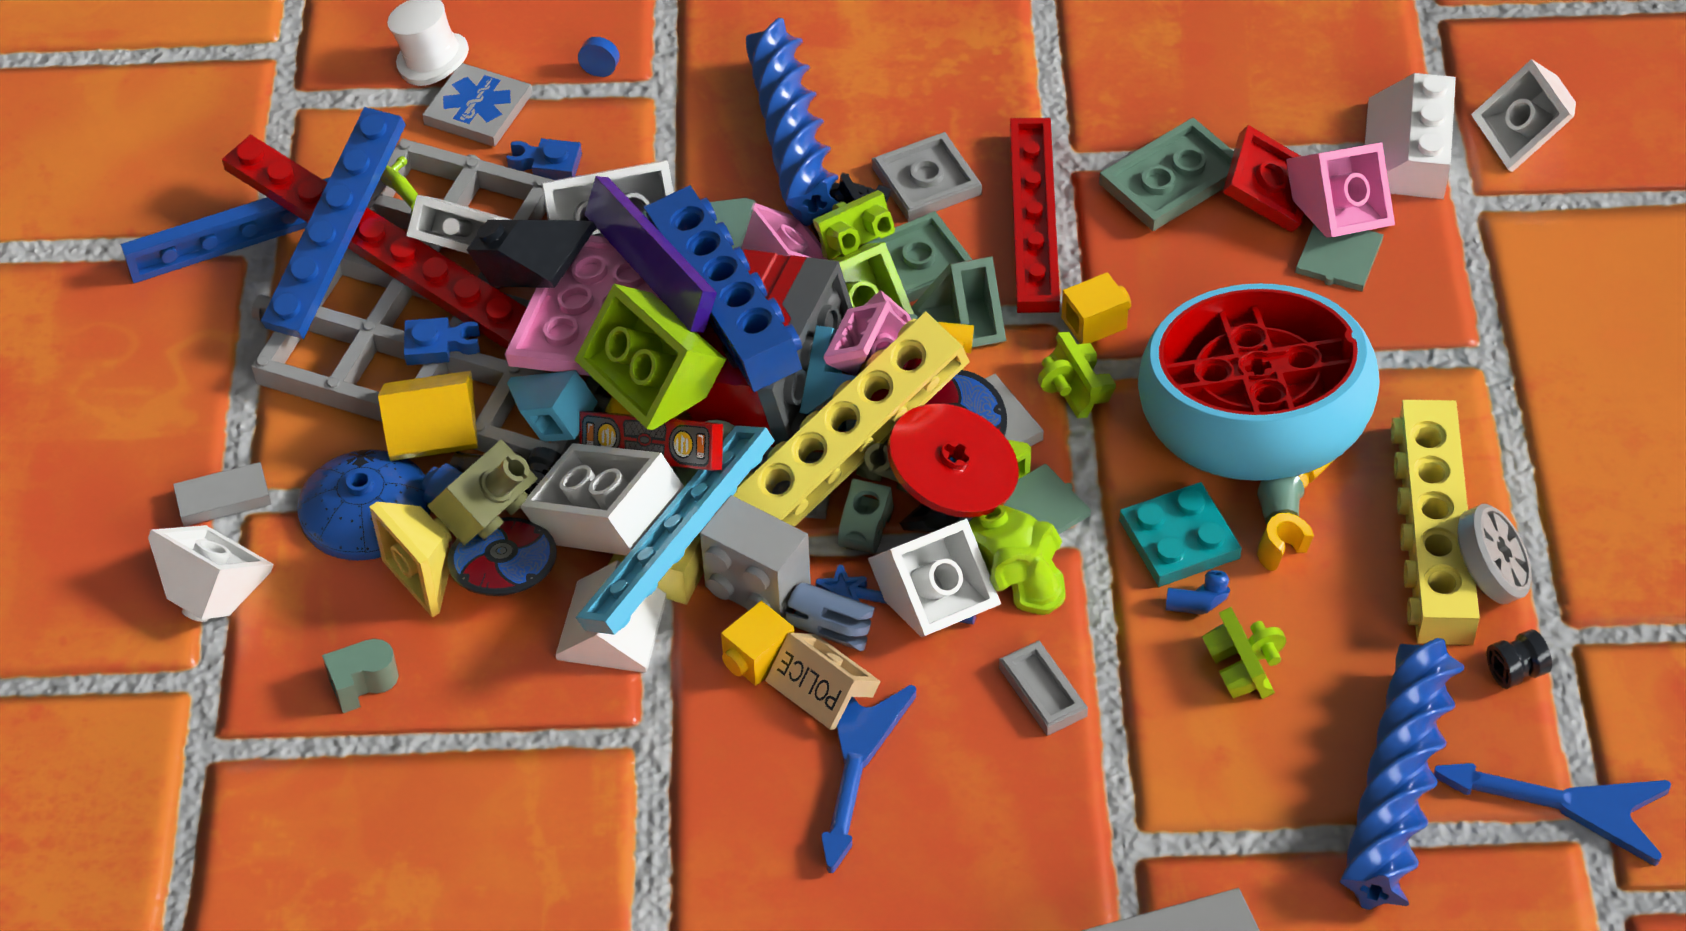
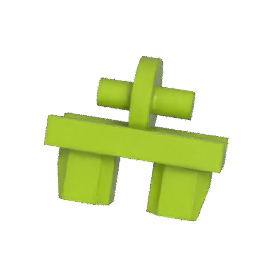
(854, 224)
(1072, 375)
(1231, 639)

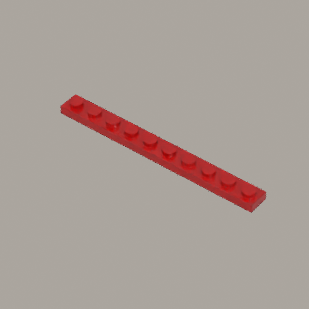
(381, 243)

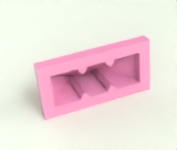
(856, 337)

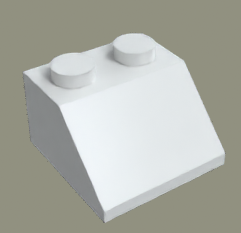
(935, 579)

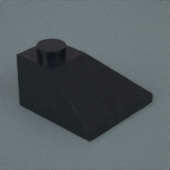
(528, 250)

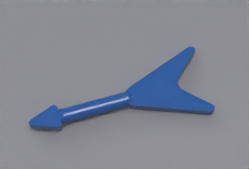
(860, 737)
(1598, 808)

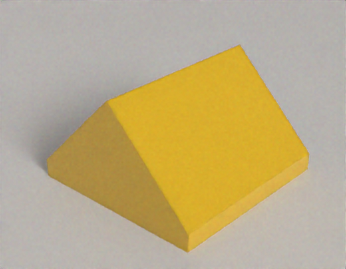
(428, 415)

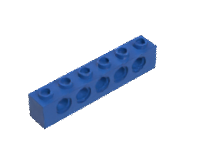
(741, 314)

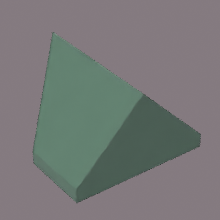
(968, 296)

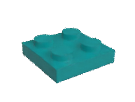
(1180, 534)

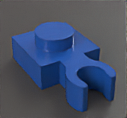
(550, 160)
(433, 340)

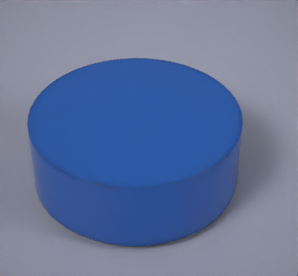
(598, 56)

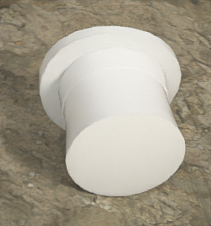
(426, 42)

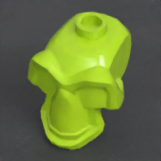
(1020, 554)

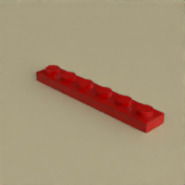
(1034, 216)

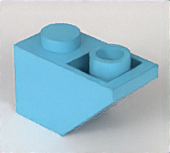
(552, 403)

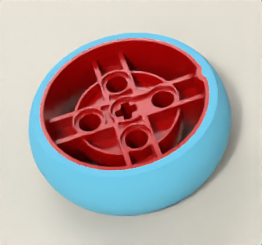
(1258, 381)

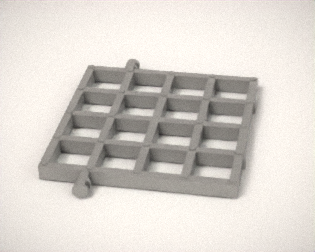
(377, 331)

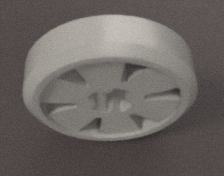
(1494, 554)

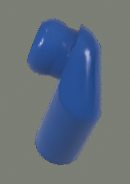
(1203, 598)

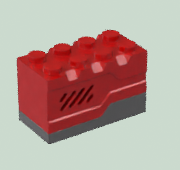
(808, 295)

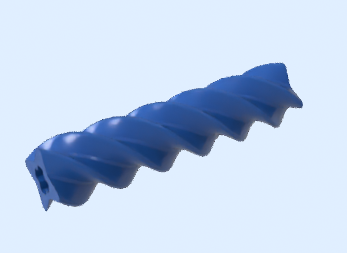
(789, 124)
(1400, 774)

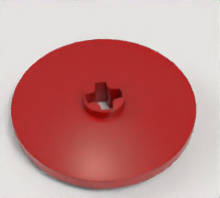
(972, 485)

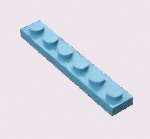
(673, 532)

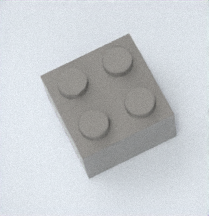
(753, 556)

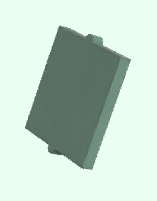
(1340, 259)
(1048, 499)

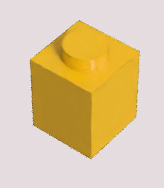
(1095, 308)
(754, 642)

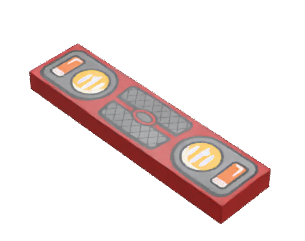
(680, 441)

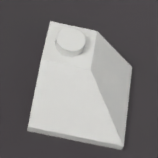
(1525, 113)
(205, 570)

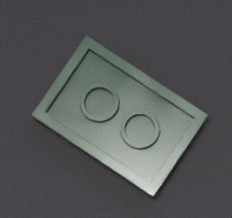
(1170, 174)

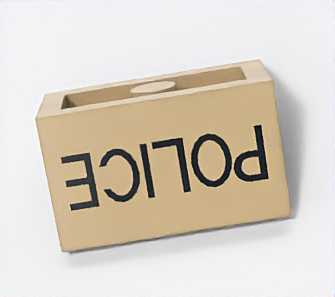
(819, 677)

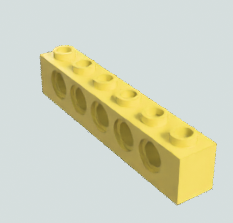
(845, 451)
(1433, 501)

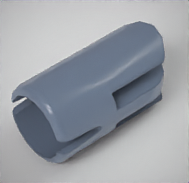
(830, 615)

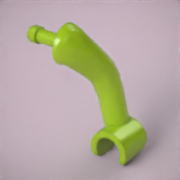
(399, 183)

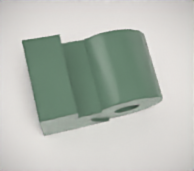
(864, 516)
(361, 670)

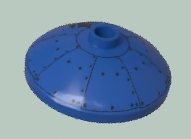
(337, 510)

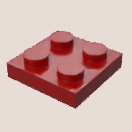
(1261, 178)

